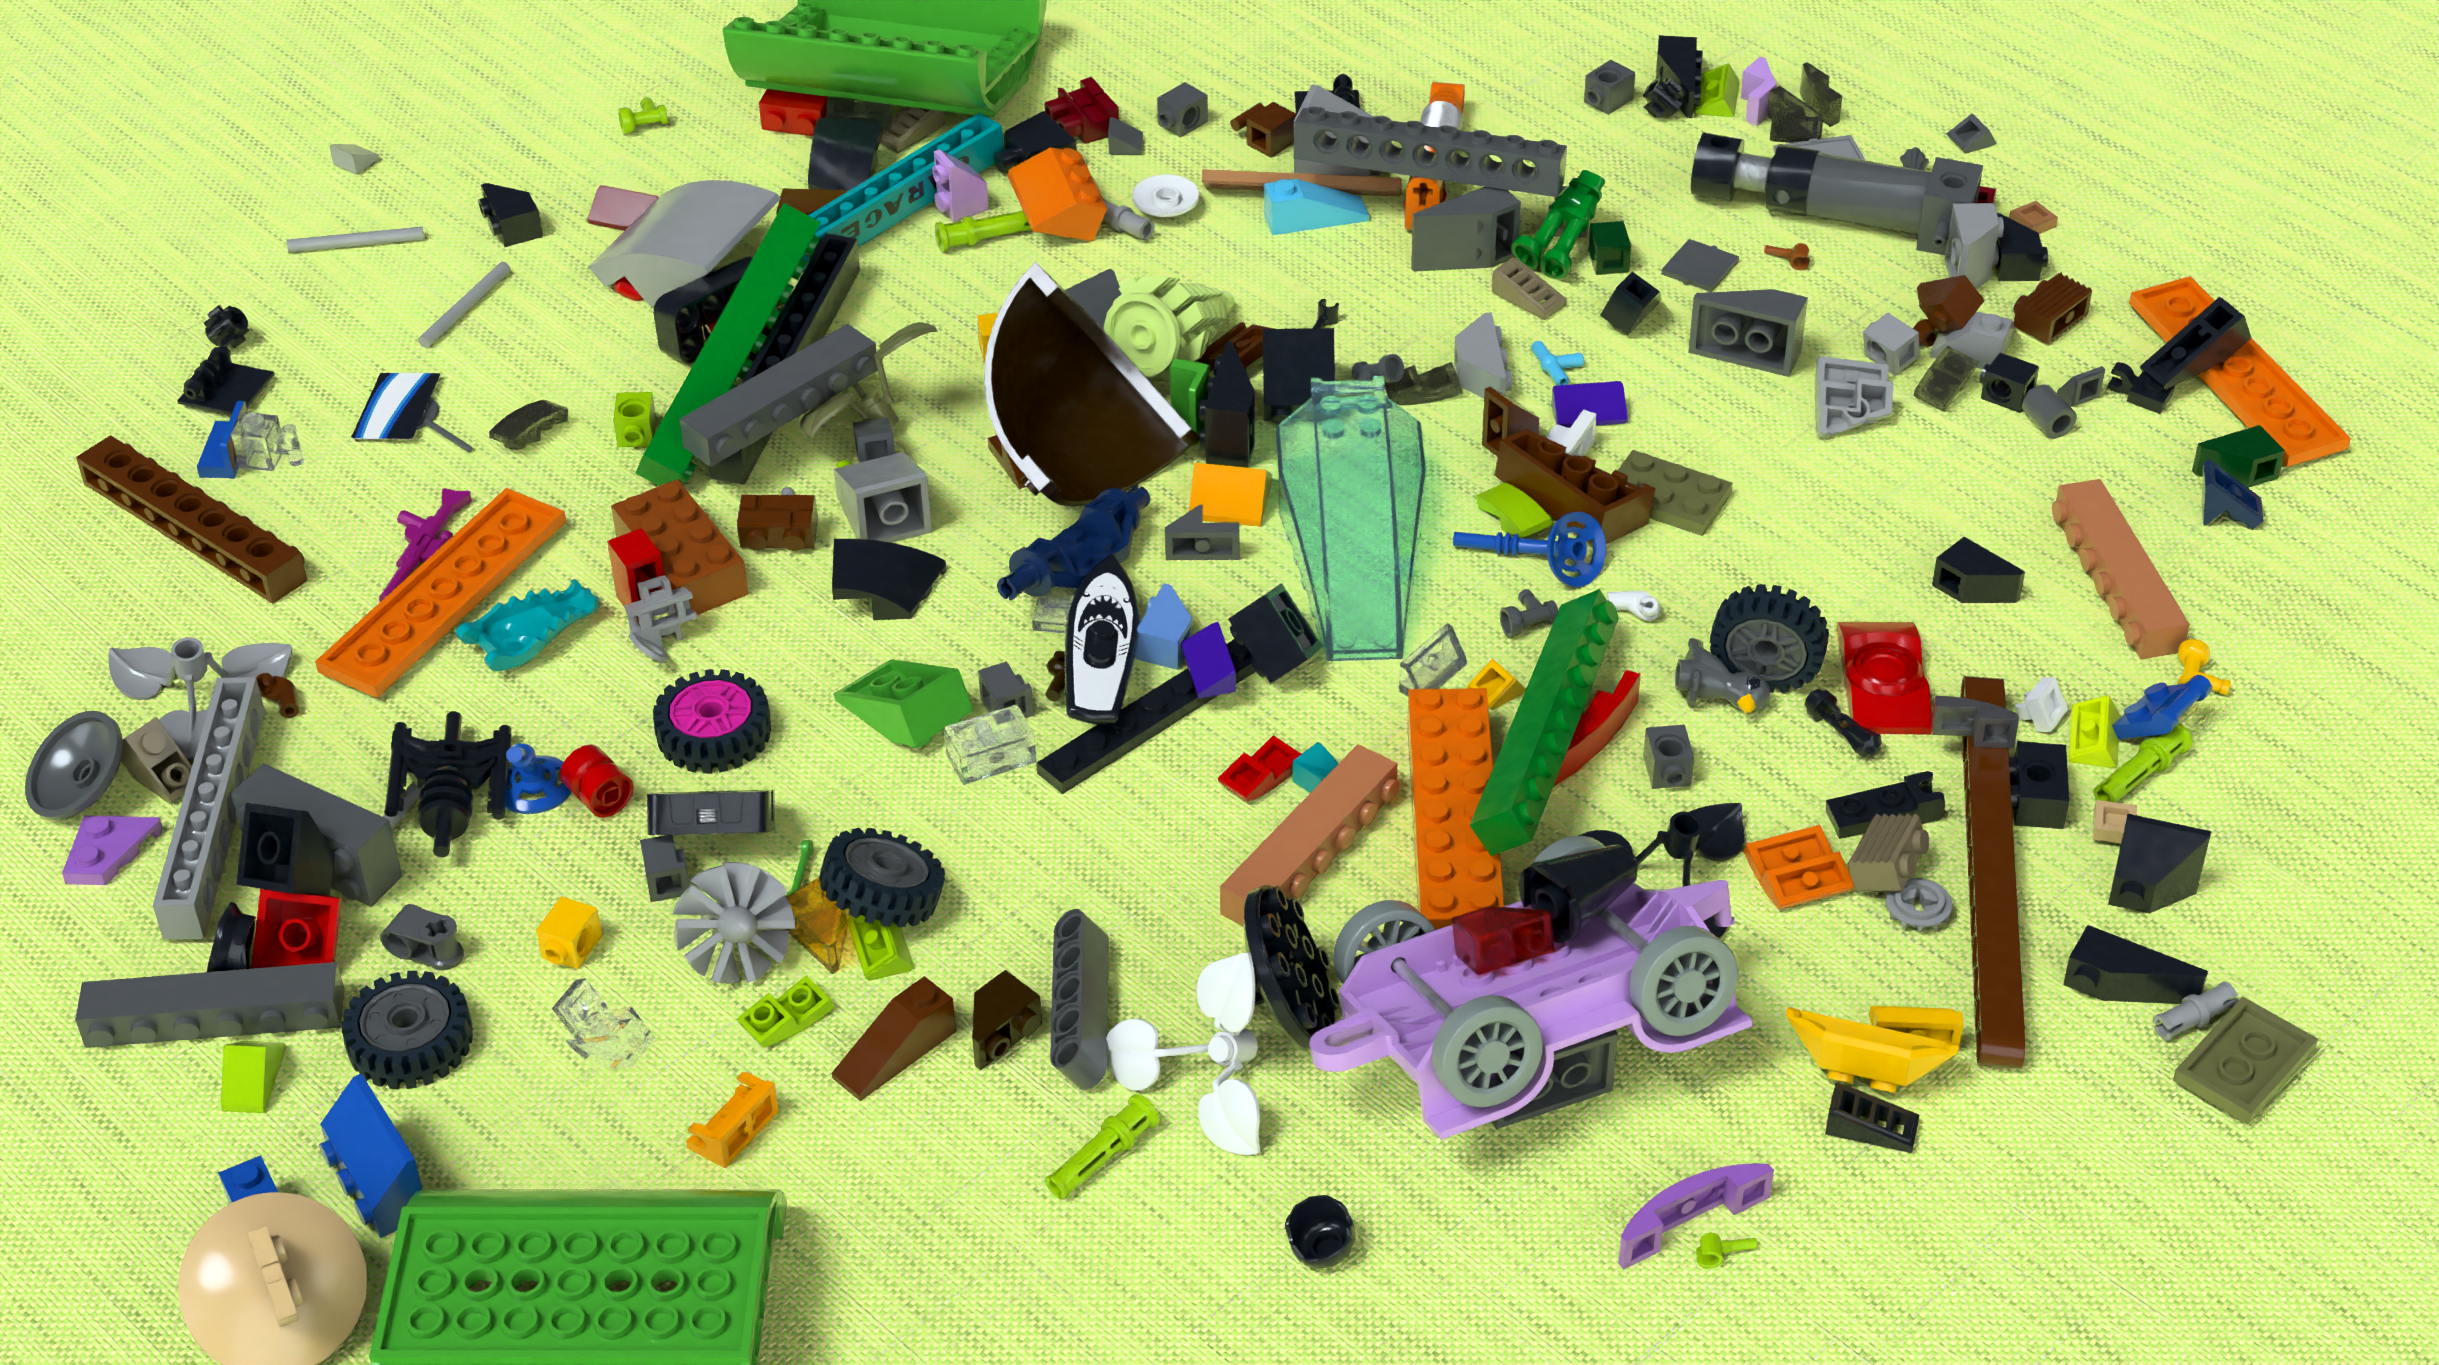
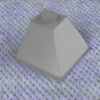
(1980, 338)

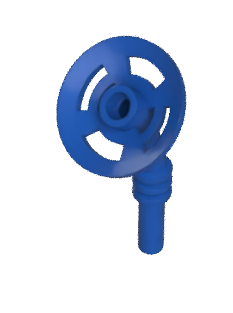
(1563, 548)
(533, 781)

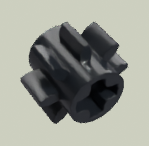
(1663, 97)
(226, 326)

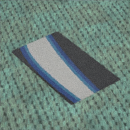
(396, 406)

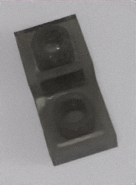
(1818, 94)
(1945, 378)
(1424, 388)
(526, 423)

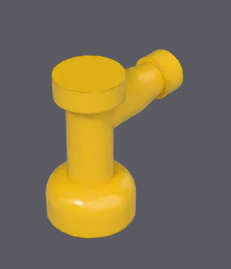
(2194, 655)

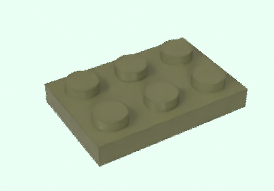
(1681, 494)
(2245, 1060)

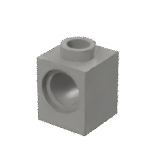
(1891, 343)

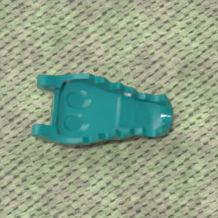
(524, 627)

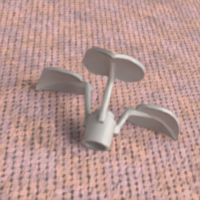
(144, 670)

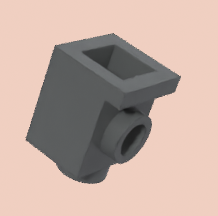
(1003, 689)
(664, 868)

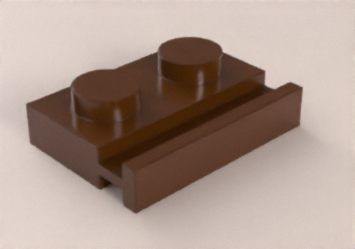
(1246, 341)

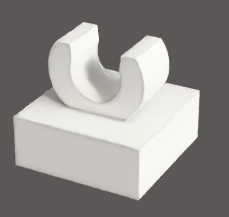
(2043, 705)

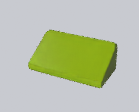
(1718, 92)
(879, 948)

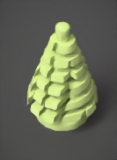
(1165, 321)

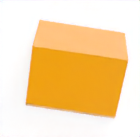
(1230, 493)

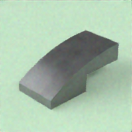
(1984, 721)

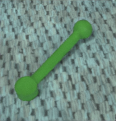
(806, 851)

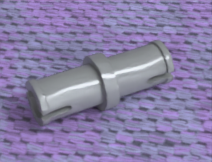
(1124, 219)
(2195, 1010)

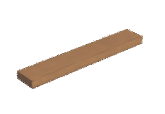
(1255, 181)

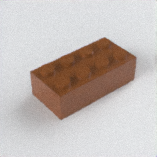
(689, 544)

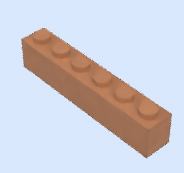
(2120, 569)
(1314, 830)

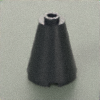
(1577, 886)

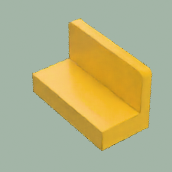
(1933, 1023)

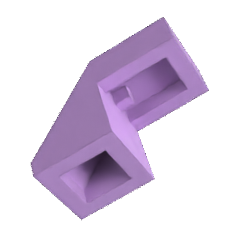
(1756, 88)

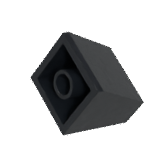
(1289, 364)

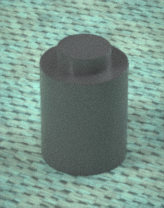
(2049, 411)

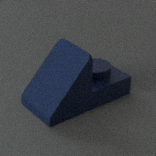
(2225, 493)

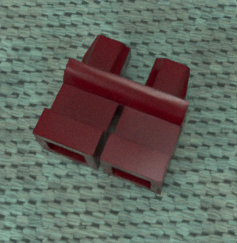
(1083, 111)

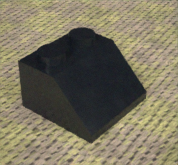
(1274, 634)
(284, 852)

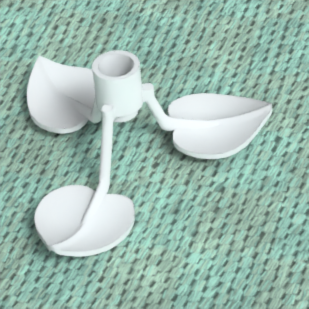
(1232, 1111)

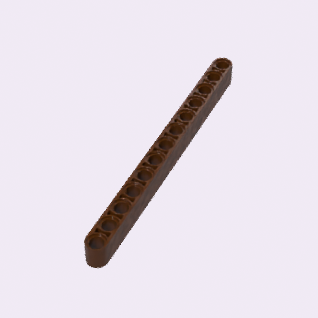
(1992, 893)

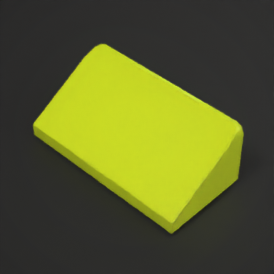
(2092, 733)

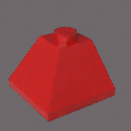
(295, 929)

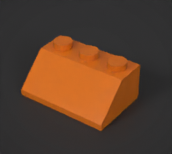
(1059, 194)

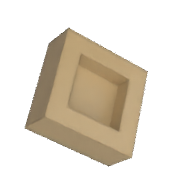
(2110, 820)

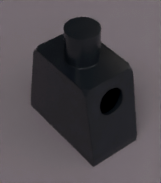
(1030, 139)

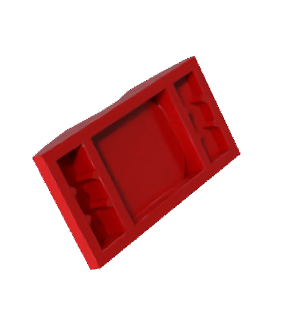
(1885, 677)

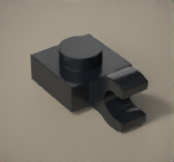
(2140, 390)

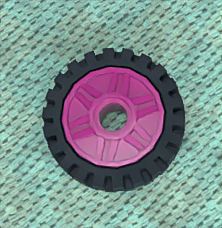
(712, 721)

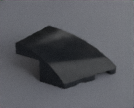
(843, 153)
(887, 573)

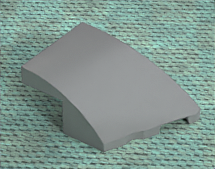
(1850, 394)

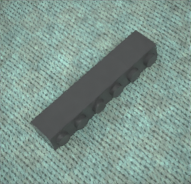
(778, 395)
(210, 1004)

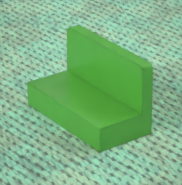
(1188, 389)

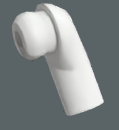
(1637, 602)

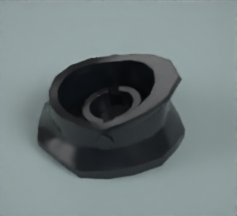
(232, 940)

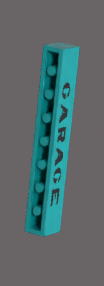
(907, 183)

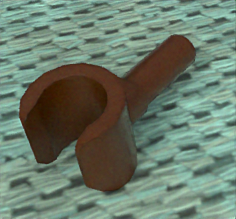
(1926, 333)

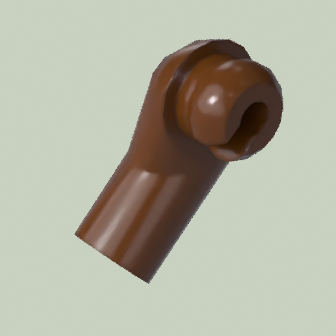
(279, 691)

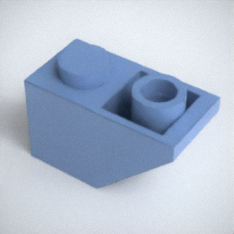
(1163, 630)

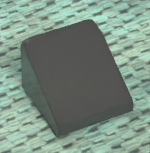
(1971, 135)
(1124, 138)
(2082, 387)

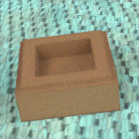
(2034, 217)

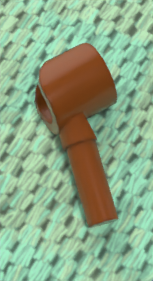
(1797, 255)

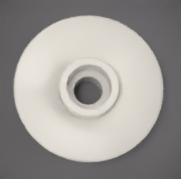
(1165, 195)

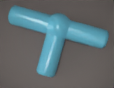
(1555, 364)

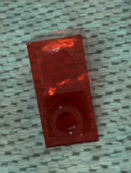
(1501, 937)

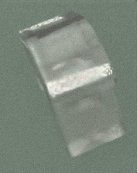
(599, 1034)

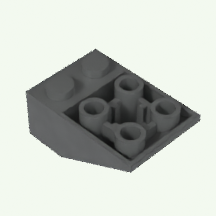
(1466, 231)

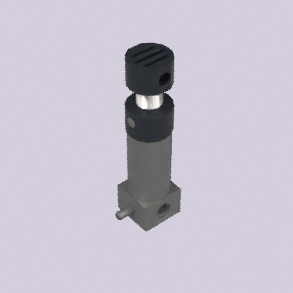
(1840, 187)

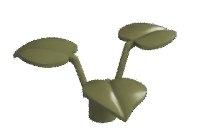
(873, 405)

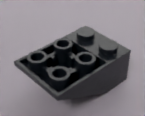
(1228, 413)

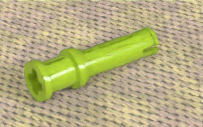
(970, 230)
(2152, 756)
(1116, 1135)

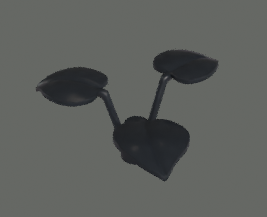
(1711, 830)

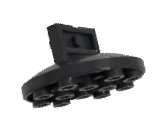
(1288, 964)

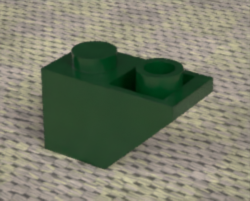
(2245, 454)

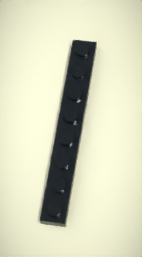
(1134, 726)

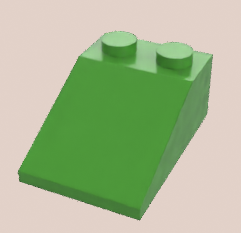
(907, 700)

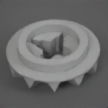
(1933, 899)

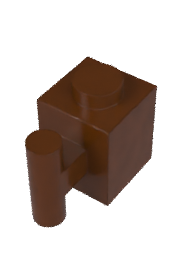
(1268, 127)

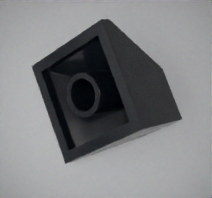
(2157, 864)

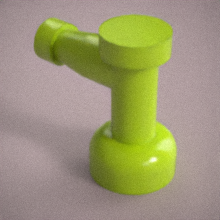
(650, 114)

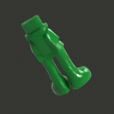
(1571, 209)

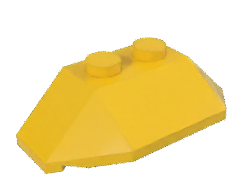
(1868, 1051)

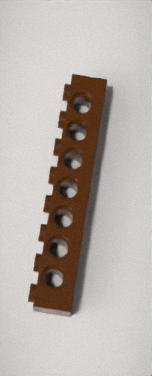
(192, 519)

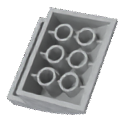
(683, 236)

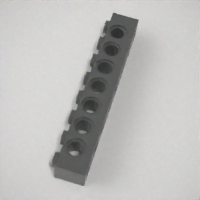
(1413, 159)

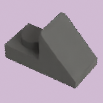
(1194, 540)

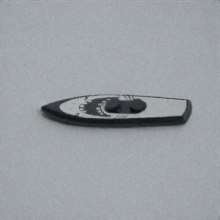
(1100, 643)

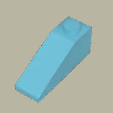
(1304, 206)

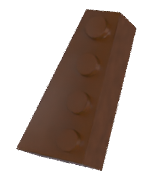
(1573, 484)

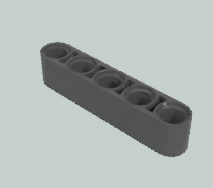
(1079, 999)

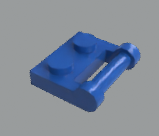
(2160, 708)

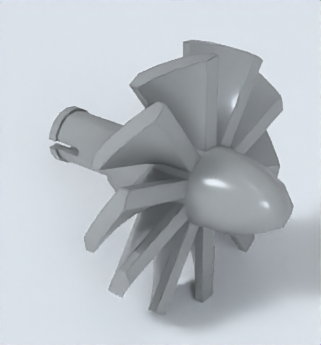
(747, 909)

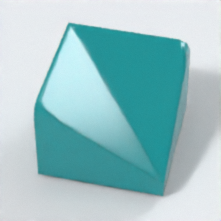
(1313, 767)

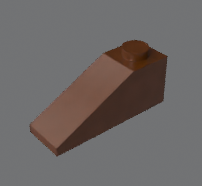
(897, 1038)

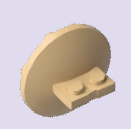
(272, 1282)

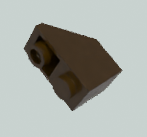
(1002, 1016)

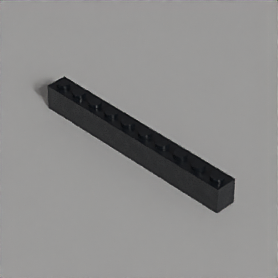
(800, 324)

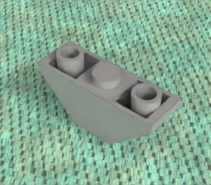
(1480, 359)

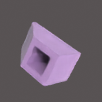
(959, 187)

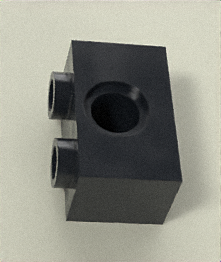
(2039, 785)

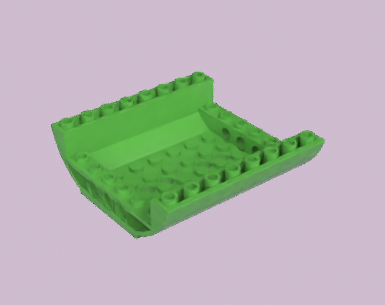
(894, 51)
(576, 1249)

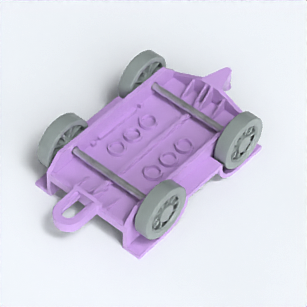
(1491, 1037)

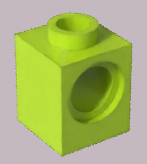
(634, 419)

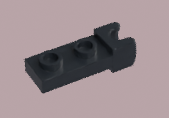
(1854, 812)

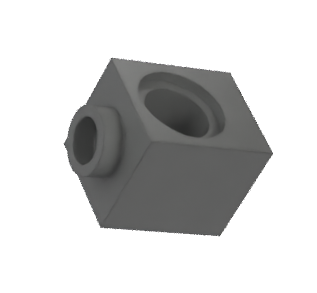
(1609, 87)
(1182, 109)
(873, 439)
(1668, 756)

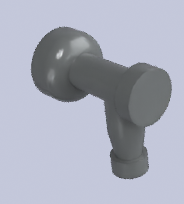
(1389, 366)
(1513, 620)

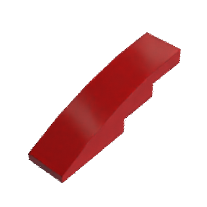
(1600, 723)

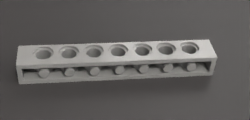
(207, 809)

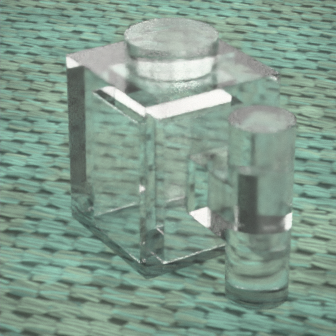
(262, 443)

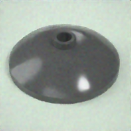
(74, 765)

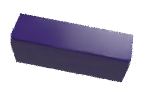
(1602, 398)
(1209, 662)

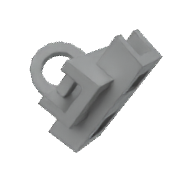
(648, 632)

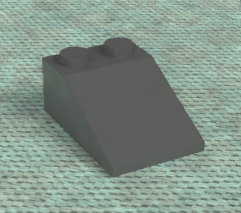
(1749, 328)
(1576, 1075)

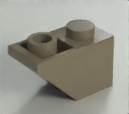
(156, 761)

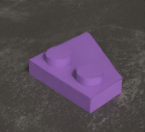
(106, 846)

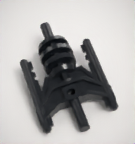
(447, 775)

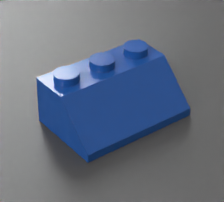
(369, 1157)

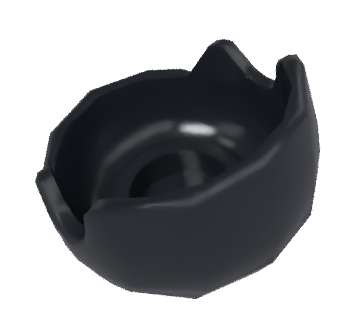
(1320, 1231)

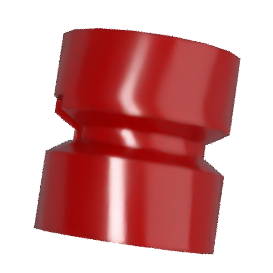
(596, 780)

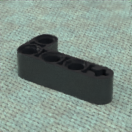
(689, 307)

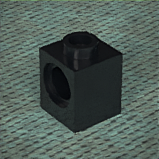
(2008, 381)

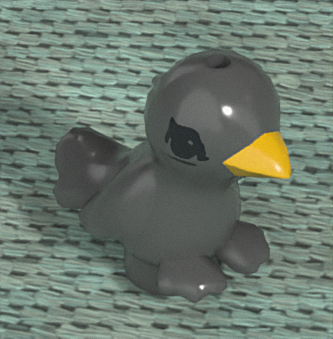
(1709, 678)

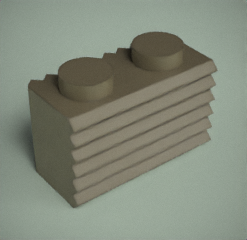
(1888, 853)

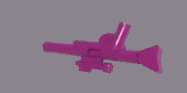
(423, 535)

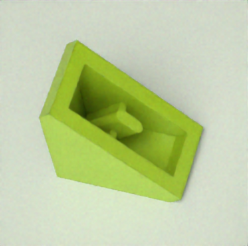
(249, 1075)

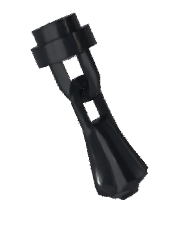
(1863, 741)

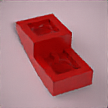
(1260, 773)

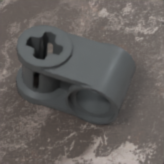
(423, 938)

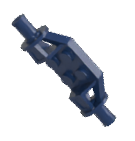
(1065, 560)

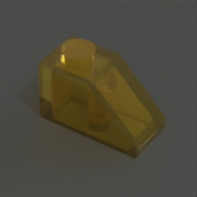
(819, 924)

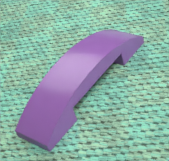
(1733, 1185)

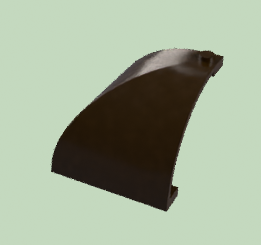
(1072, 399)

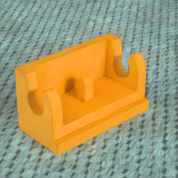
(736, 1121)

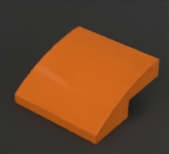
(1798, 867)

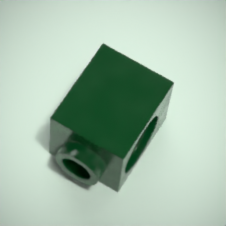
(1609, 247)

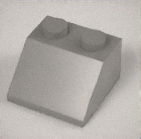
(1972, 241)

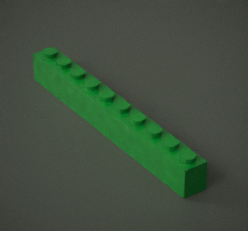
(733, 339)
(1544, 723)

